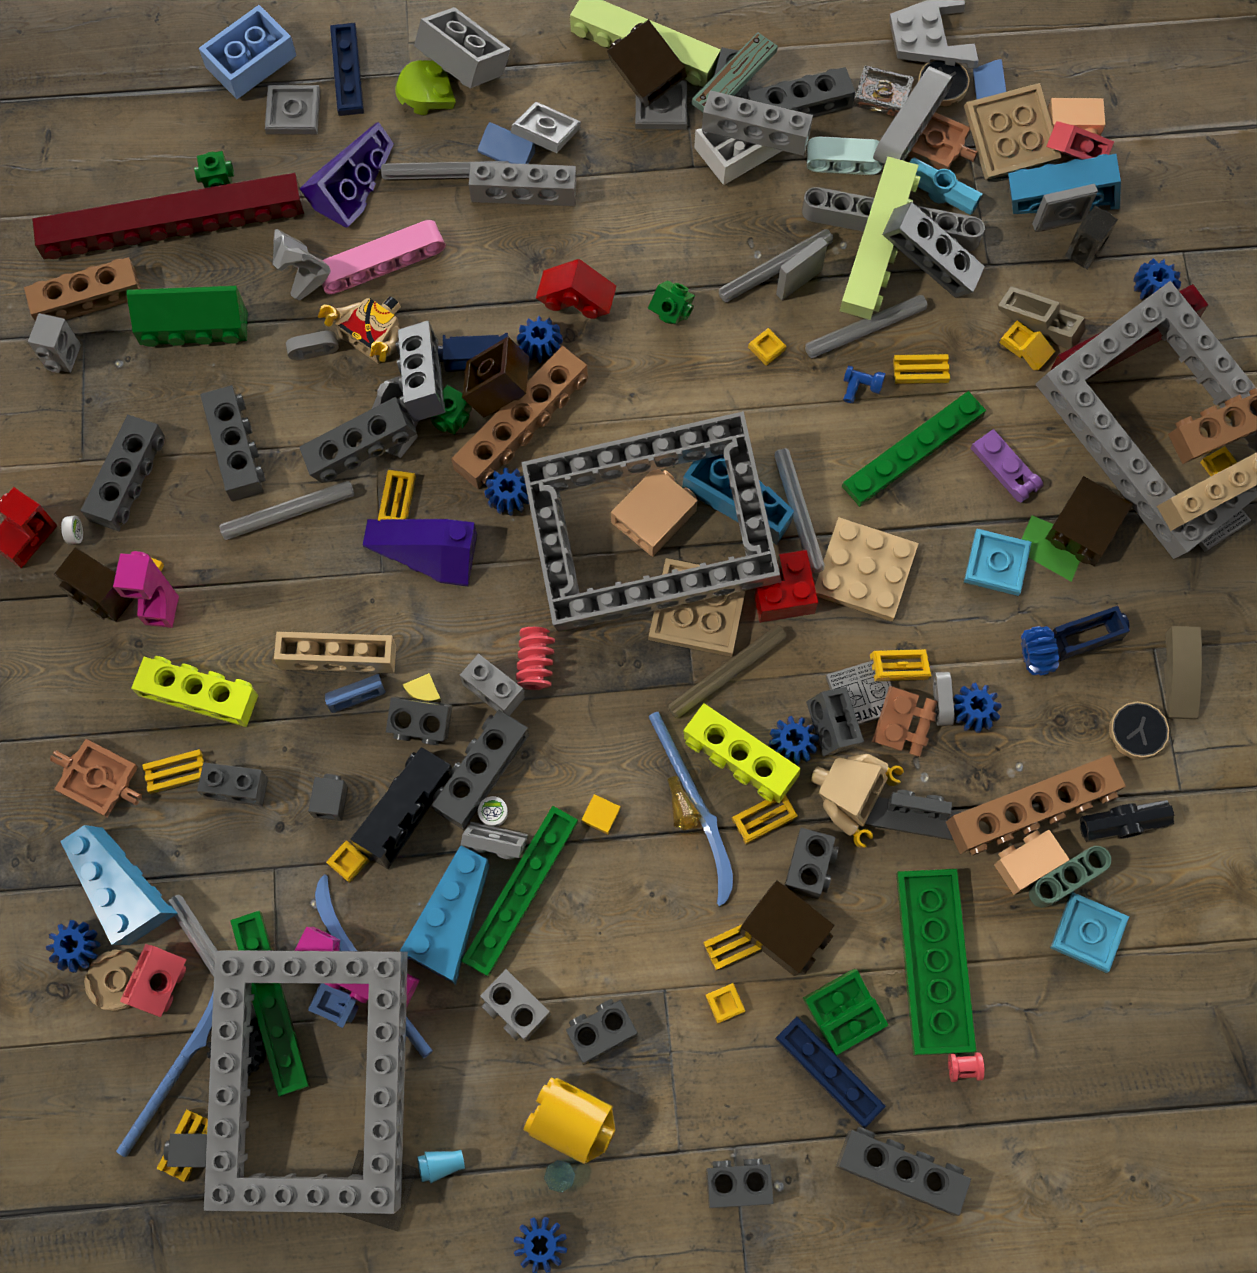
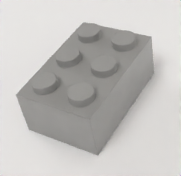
(461, 47)

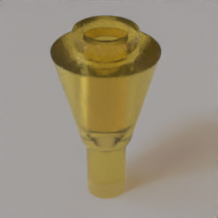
(684, 812)

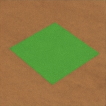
(1045, 553)

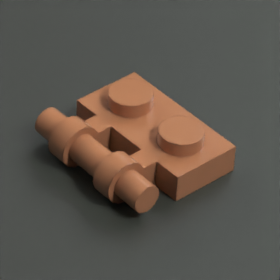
(896, 718)

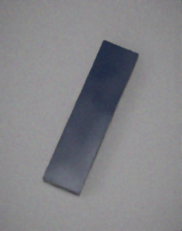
(347, 69)
(830, 1072)

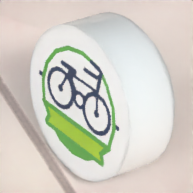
(72, 530)
(492, 811)

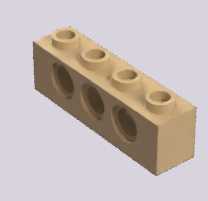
(1210, 493)
(335, 652)

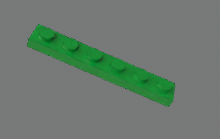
(913, 448)
(520, 891)
(272, 1012)

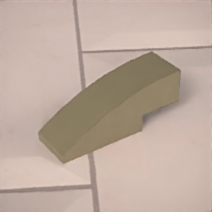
(1043, 316)
(1183, 672)

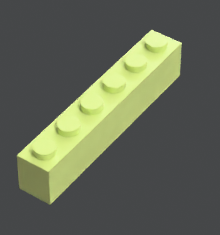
(607, 23)
(875, 250)

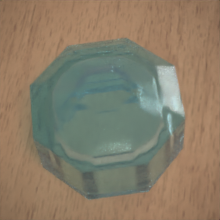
(559, 1176)

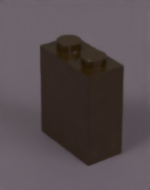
(646, 63)
(1088, 521)
(787, 929)

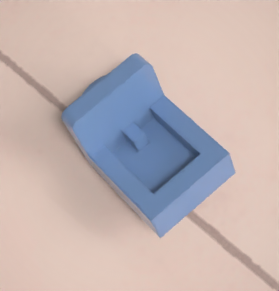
(333, 1005)

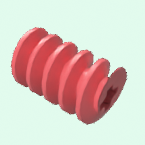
(533, 659)

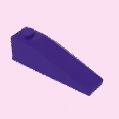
(347, 179)
(431, 546)

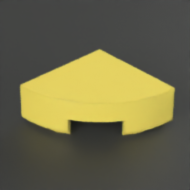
(422, 689)

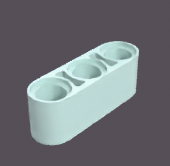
(842, 155)

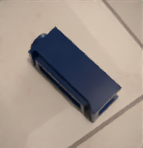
(460, 349)
(1115, 623)

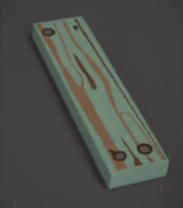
(738, 69)

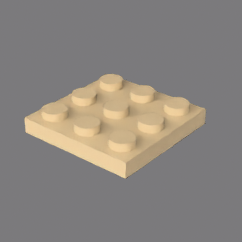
(1011, 131)
(865, 569)
(698, 625)

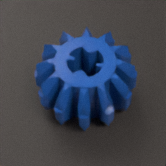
(1154, 276)
(539, 338)
(503, 499)
(1040, 650)
(976, 697)
(800, 733)
(62, 941)
(529, 1245)

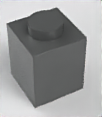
(328, 797)
(186, 1150)

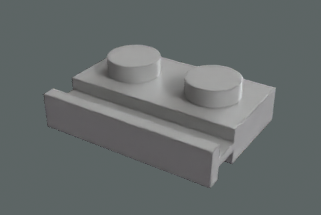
(485, 838)

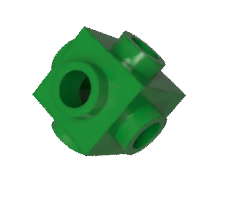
(213, 169)
(672, 302)
(455, 414)

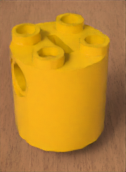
(571, 1121)

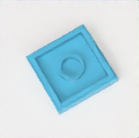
(997, 562)
(1089, 932)

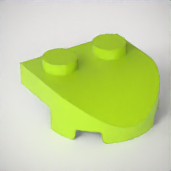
(424, 87)

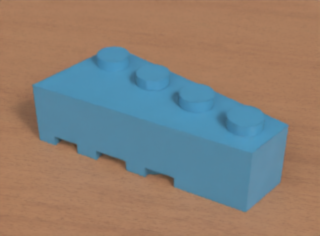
(1030, 185)
(711, 485)
(115, 887)
(446, 922)

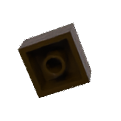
(496, 377)
(92, 585)

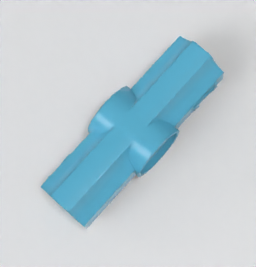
(954, 192)

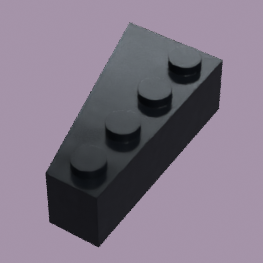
(401, 808)

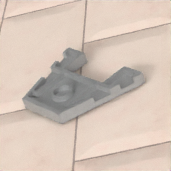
(921, 35)

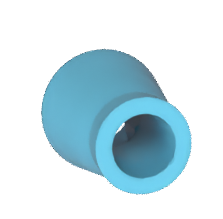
(439, 1164)

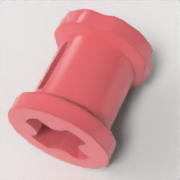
(966, 1067)

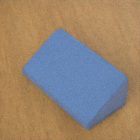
(989, 79)
(505, 146)
(354, 693)

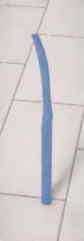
(708, 820)
(331, 922)
(196, 1041)

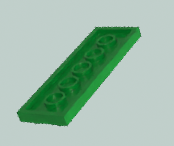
(935, 962)

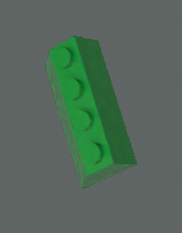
(187, 315)

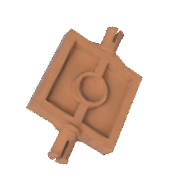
(942, 143)
(96, 778)

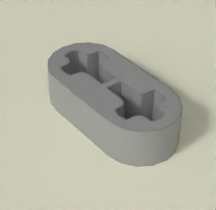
(312, 345)
(944, 696)

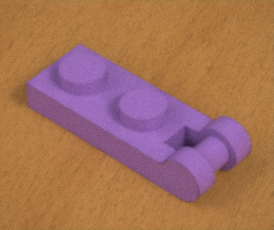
(1006, 466)

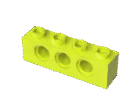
(235, 710)
(709, 722)

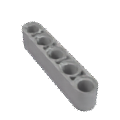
(914, 116)

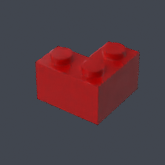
(576, 286)
(23, 528)
(794, 594)

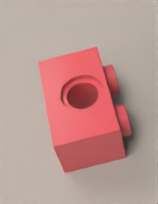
(1078, 142)
(138, 990)

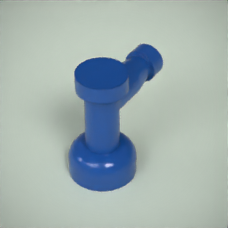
(855, 377)

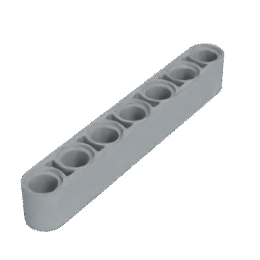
(855, 205)

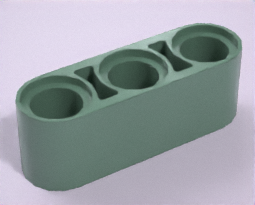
(1079, 867)

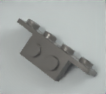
(913, 814)

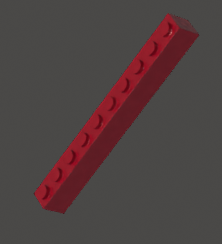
(167, 216)

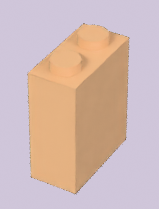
(654, 511)

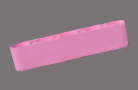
(383, 256)

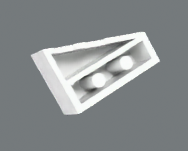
(730, 156)

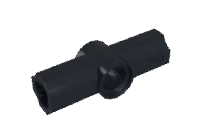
(1127, 821)

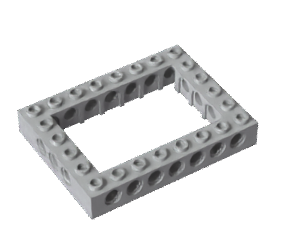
(1106, 439)
(633, 456)
(381, 1180)

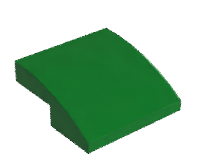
(845, 1011)

